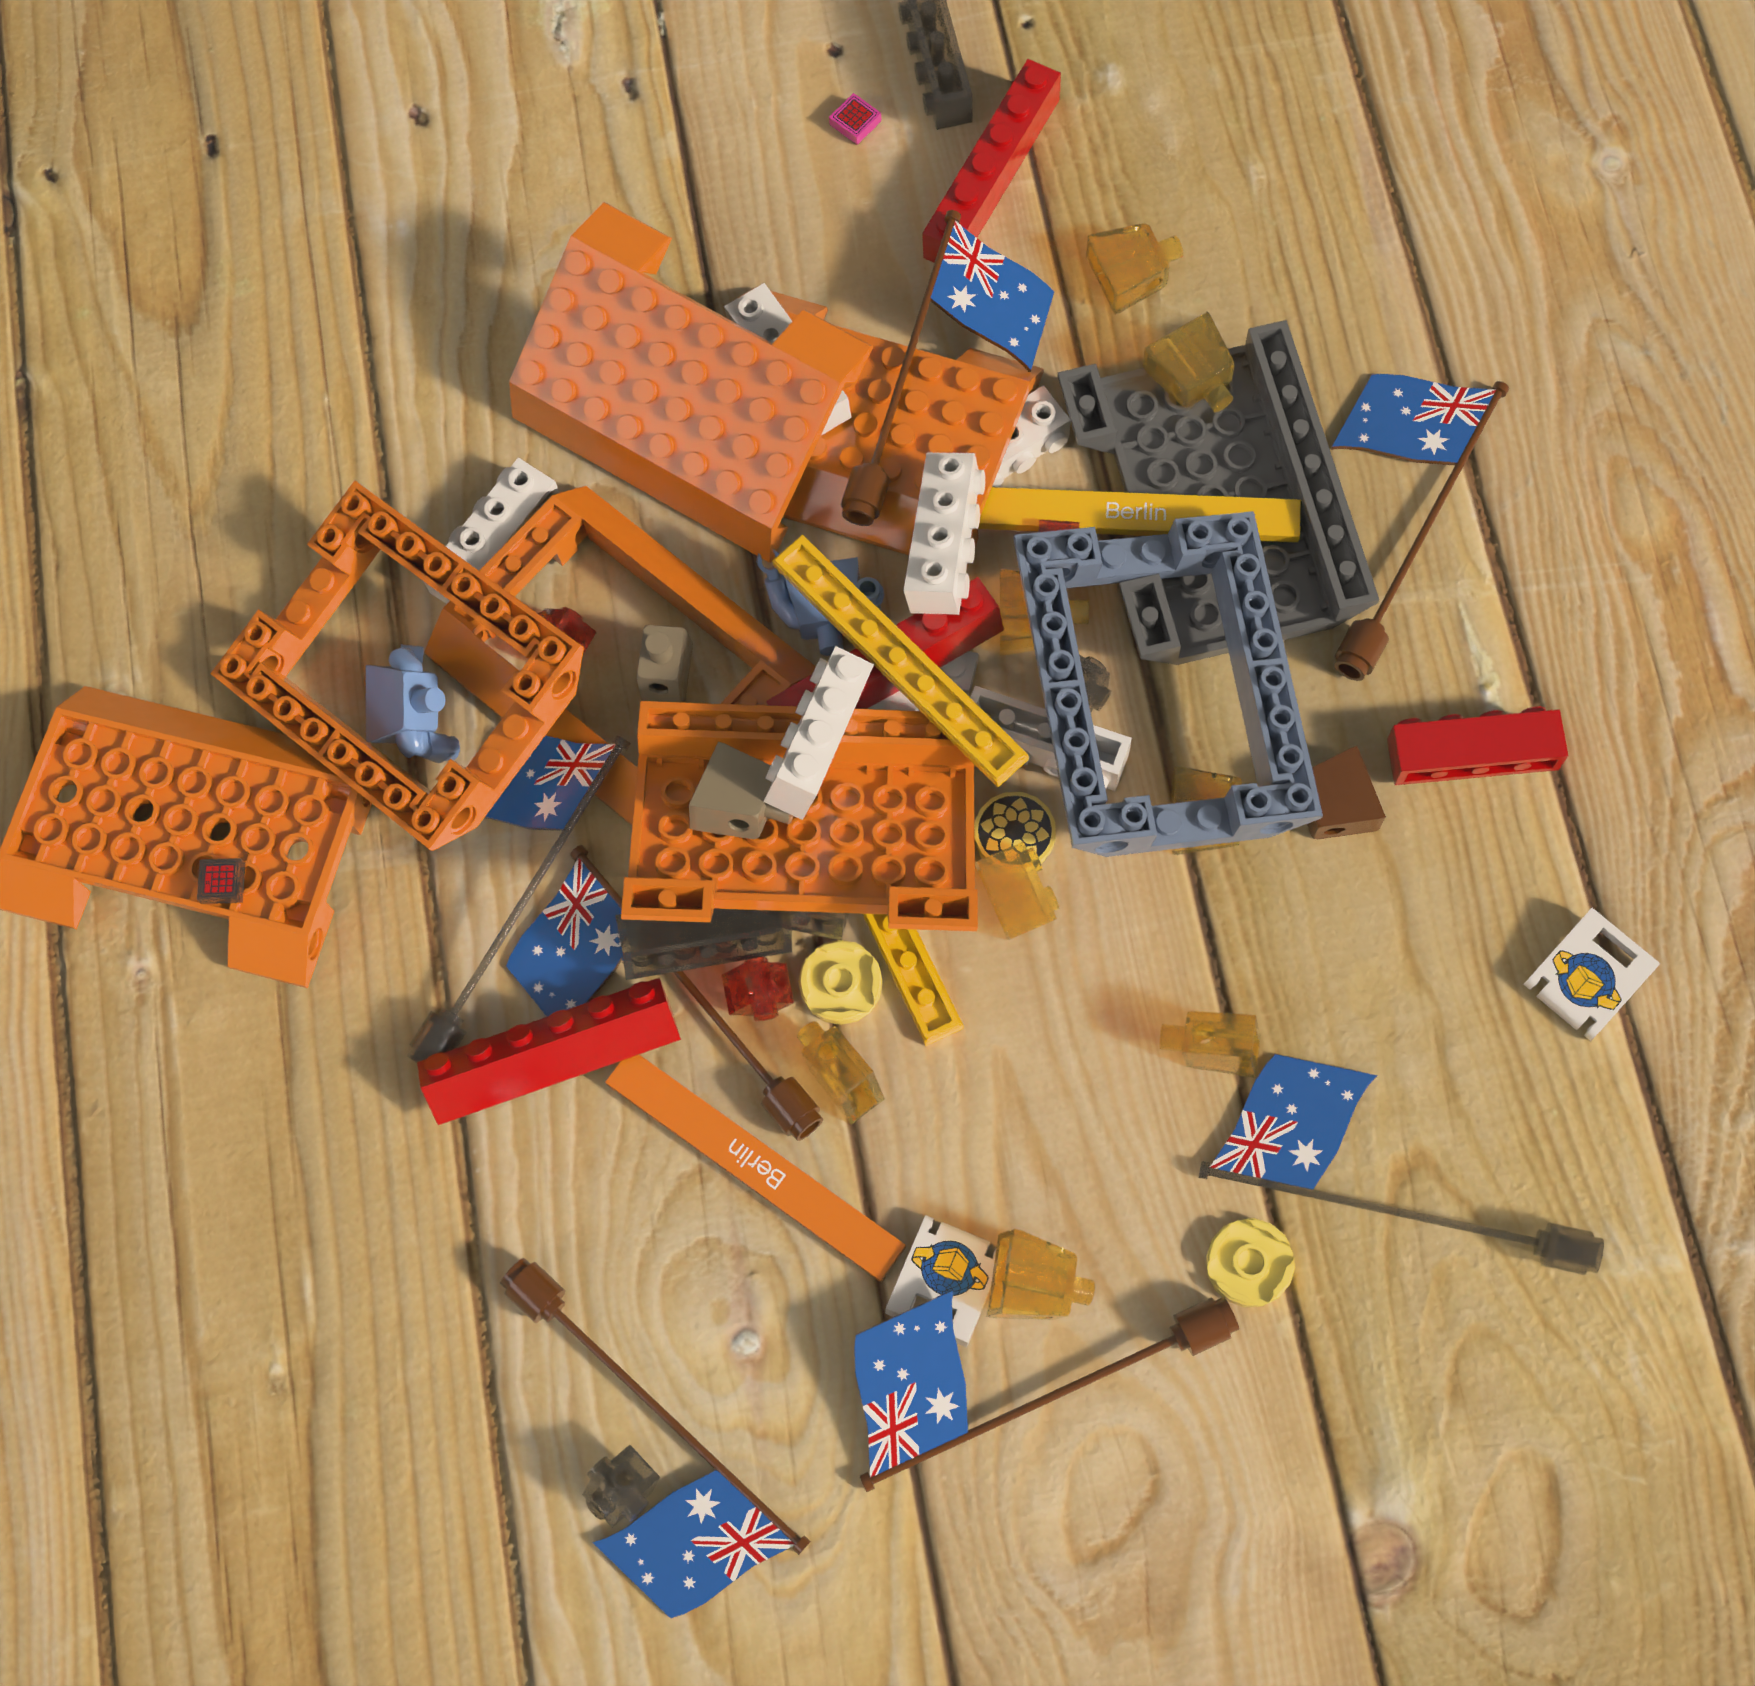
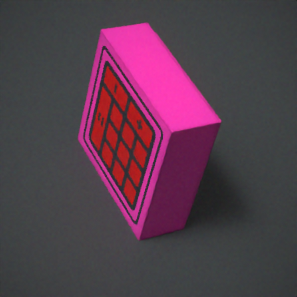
(855, 119)

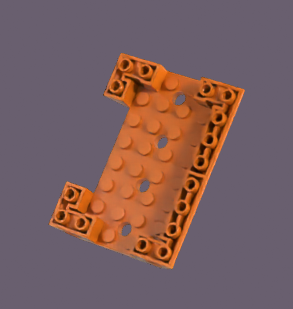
(195, 777)

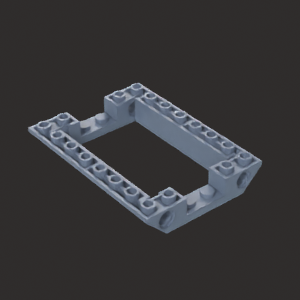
(1233, 554)

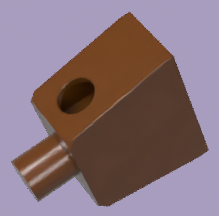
(1345, 797)

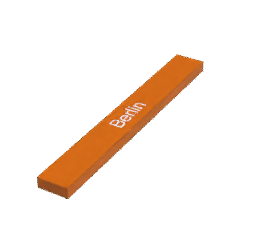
(757, 1166)

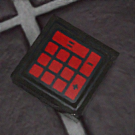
(221, 881)

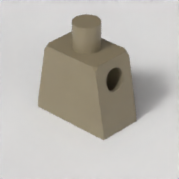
(665, 661)
(733, 796)

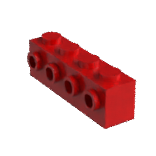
(1477, 746)

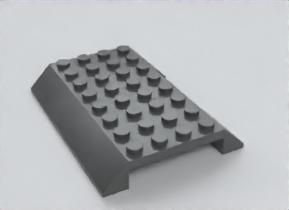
(1254, 448)

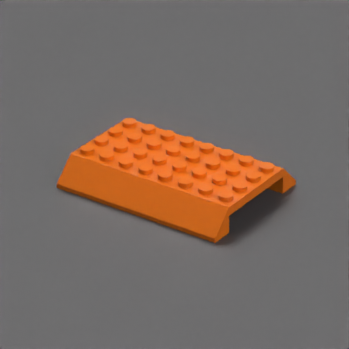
(675, 389)
(941, 409)
(878, 838)

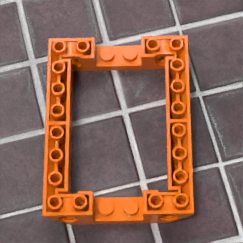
(555, 533)
(270, 647)

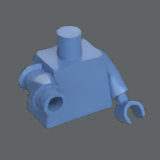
(802, 615)
(405, 707)

